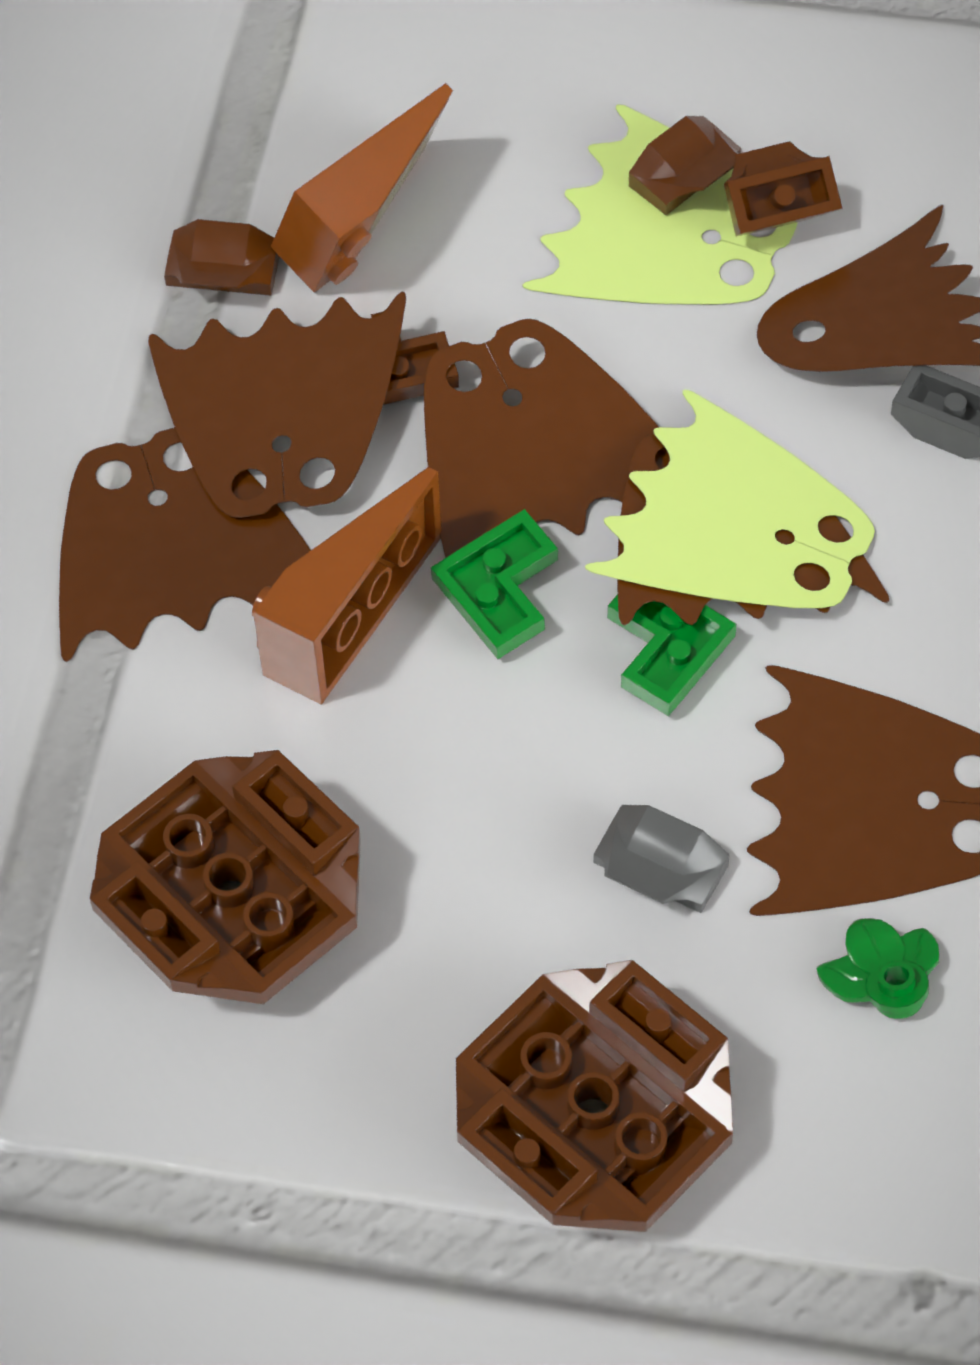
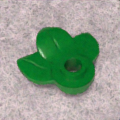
(883, 968)

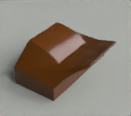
(682, 162)
(779, 188)
(222, 258)

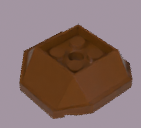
(218, 825)
(610, 1040)

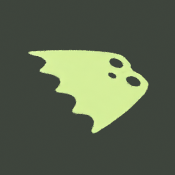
(639, 254)
(717, 517)

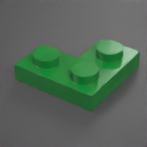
(485, 580)
(674, 654)

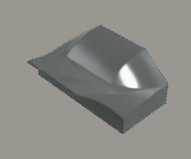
(940, 411)
(661, 856)

